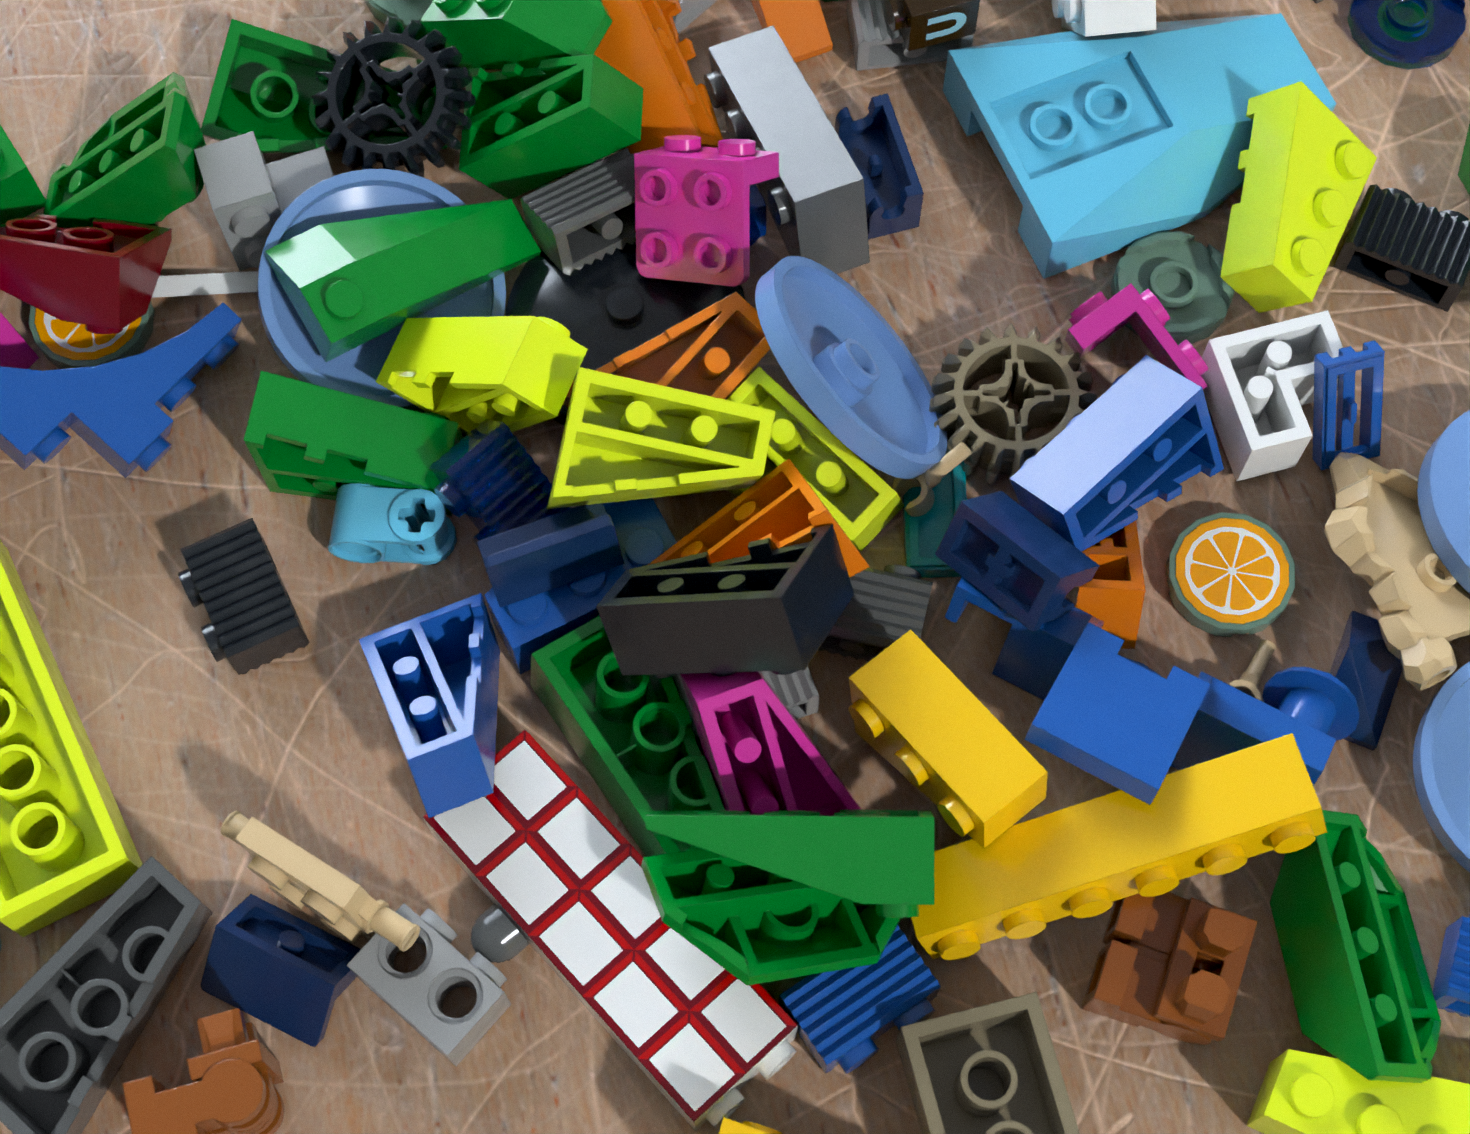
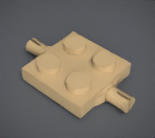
(313, 883)

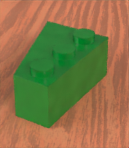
(546, 121)
(323, 438)

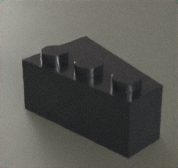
(730, 613)

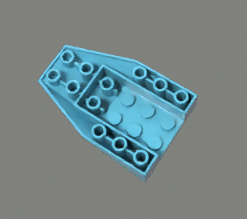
(1122, 126)

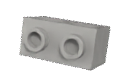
(421, 993)

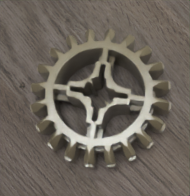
(965, 412)

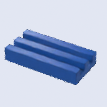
(1326, 369)

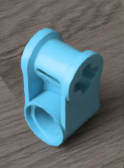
(390, 526)

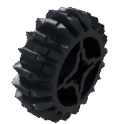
(415, 86)

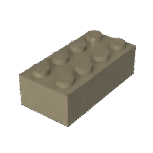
(986, 1072)

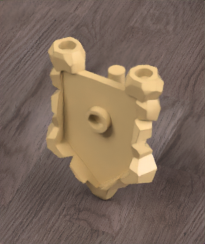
(1385, 542)

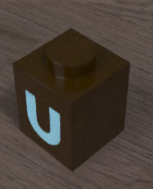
(931, 21)

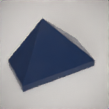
(1369, 674)

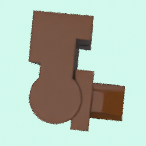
(1205, 967)
(229, 1088)

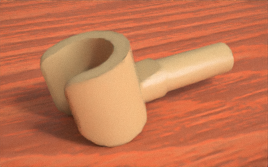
(929, 480)
(1251, 677)

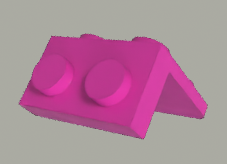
(697, 208)
(1101, 318)

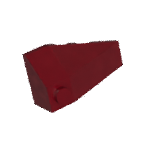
(83, 273)

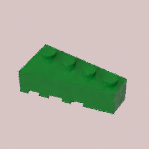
(626, 733)

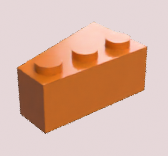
(649, 52)
(701, 353)
(775, 508)

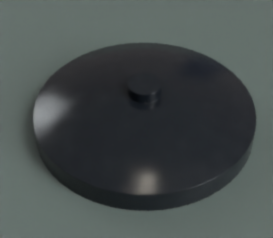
(608, 303)

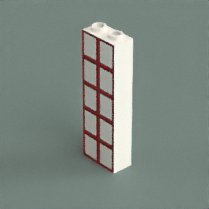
(592, 918)

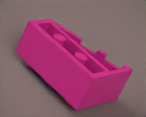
(759, 748)

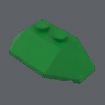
(518, 30)
(134, 164)
(760, 921)
(1355, 955)

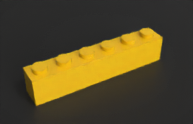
(1120, 847)

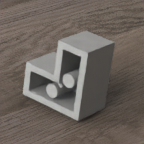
(253, 194)

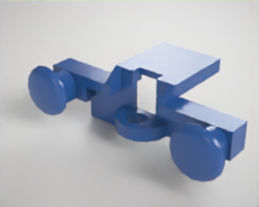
(1133, 723)

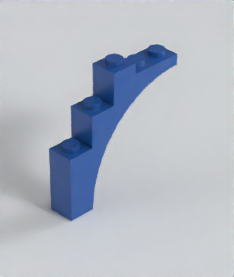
(112, 403)

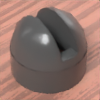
(496, 936)

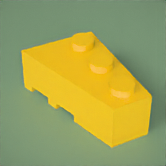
(944, 740)

